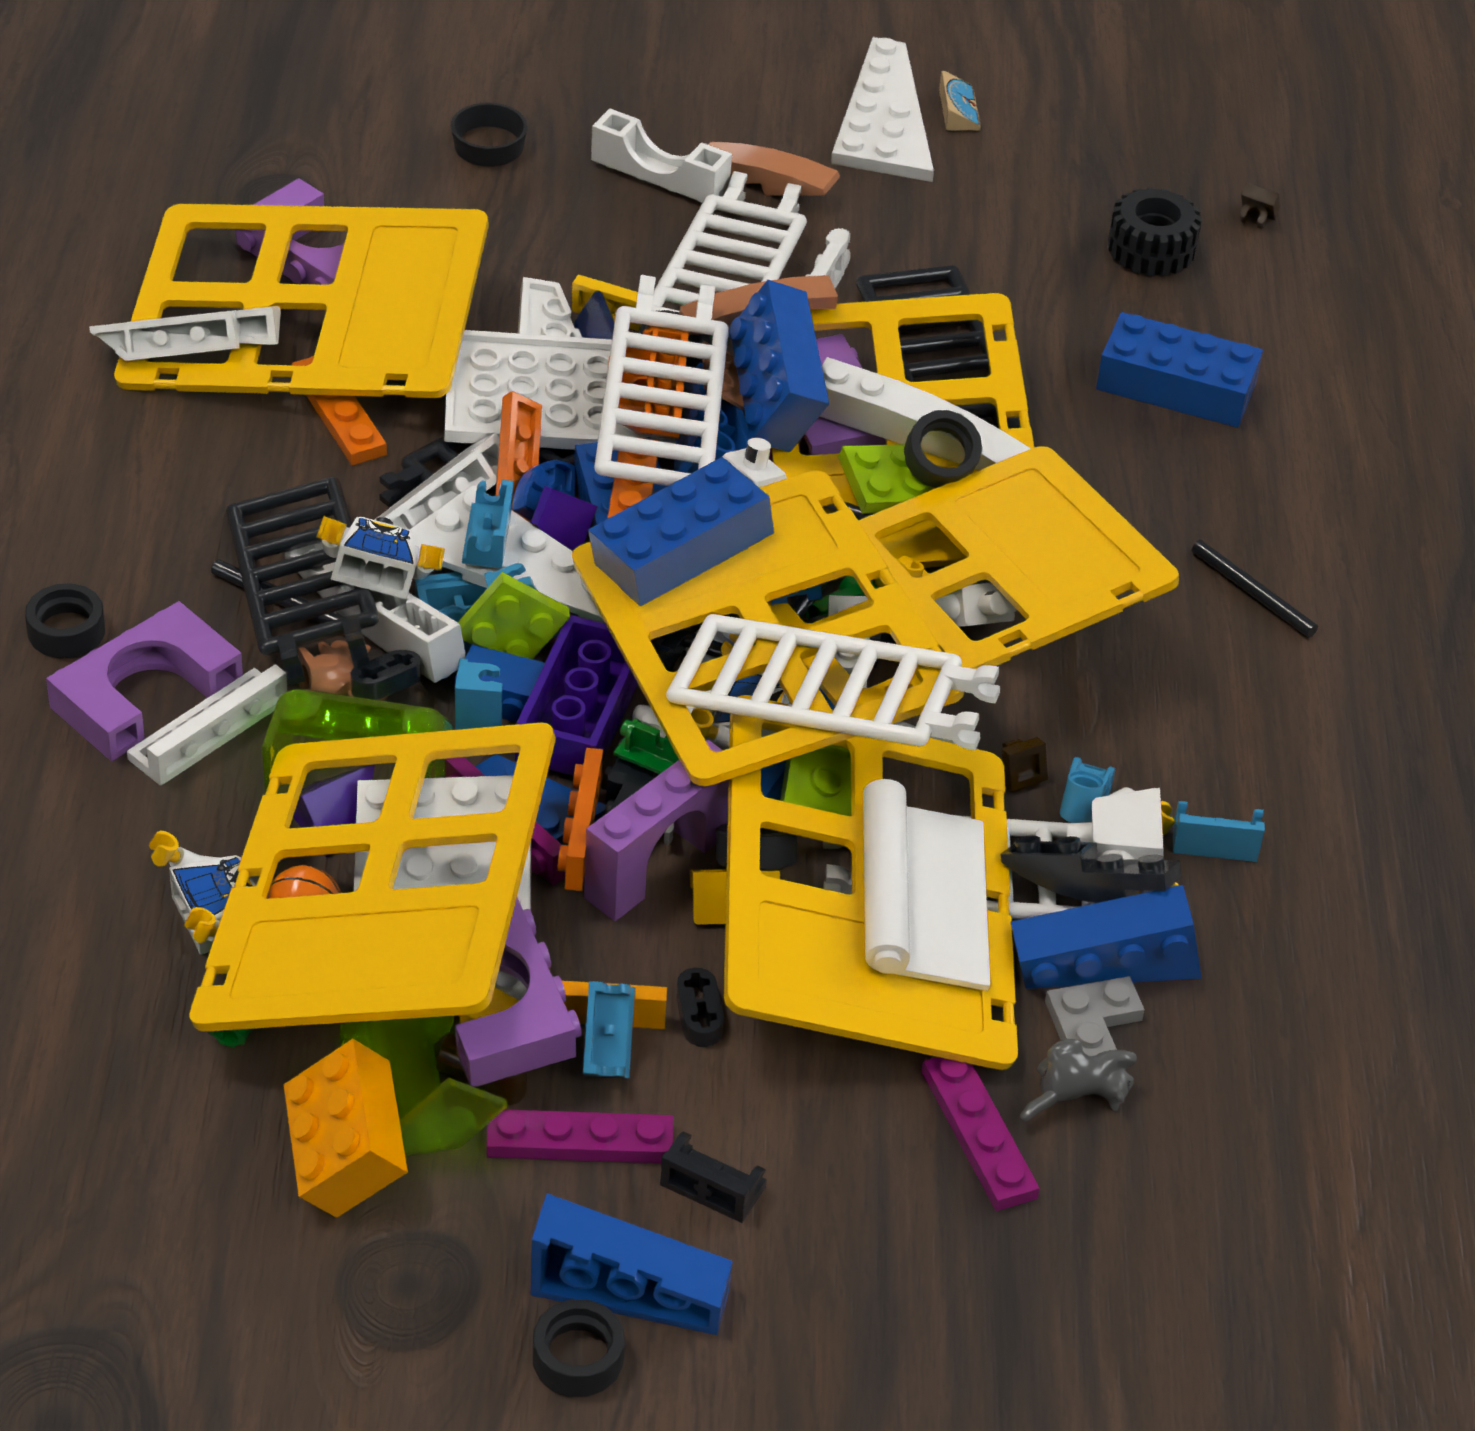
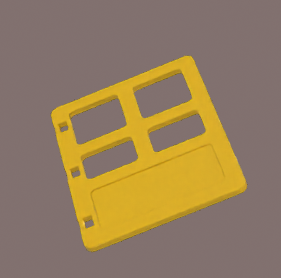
(388, 313)
(1002, 388)
(1032, 535)
(800, 554)
(379, 946)
(802, 948)

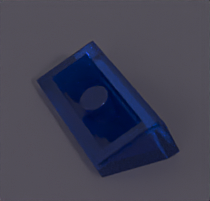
(595, 319)

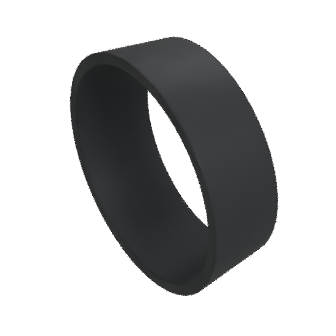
(492, 116)

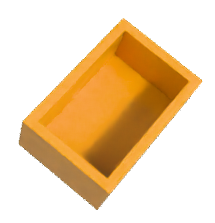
(344, 1128)

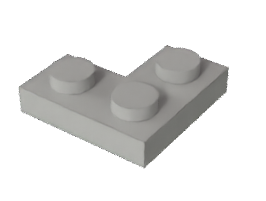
(1090, 1008)

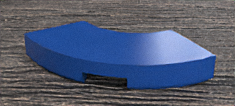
(553, 474)

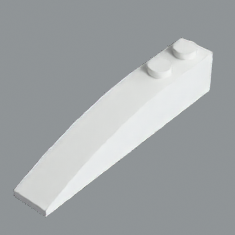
(893, 408)
(403, 625)

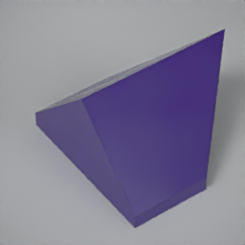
(563, 517)
(331, 799)

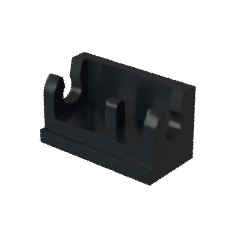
(710, 1180)

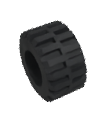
(1154, 231)

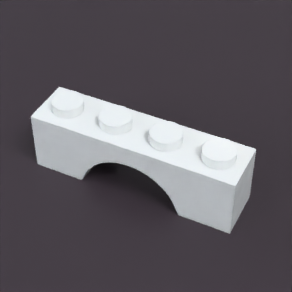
(624, 146)

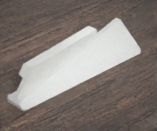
(191, 333)
(467, 469)

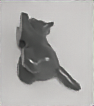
(1073, 1074)

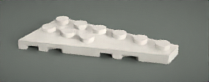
(884, 118)
(542, 556)

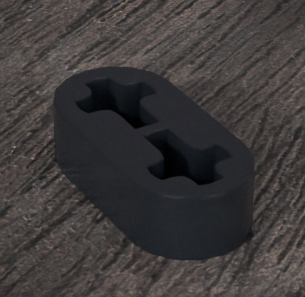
(386, 675)
(708, 1005)

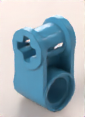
(1082, 787)

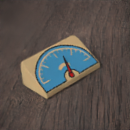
(958, 104)

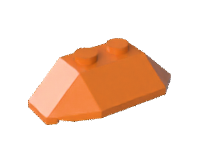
(655, 382)

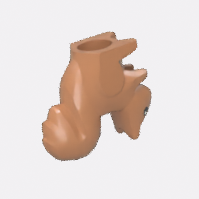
(329, 670)

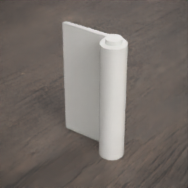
(923, 891)

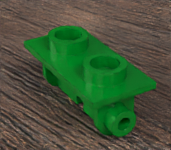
(645, 747)

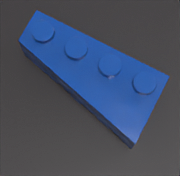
(1130, 936)

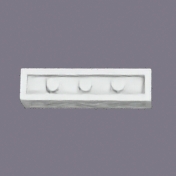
(209, 724)

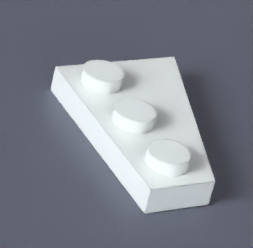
(544, 309)

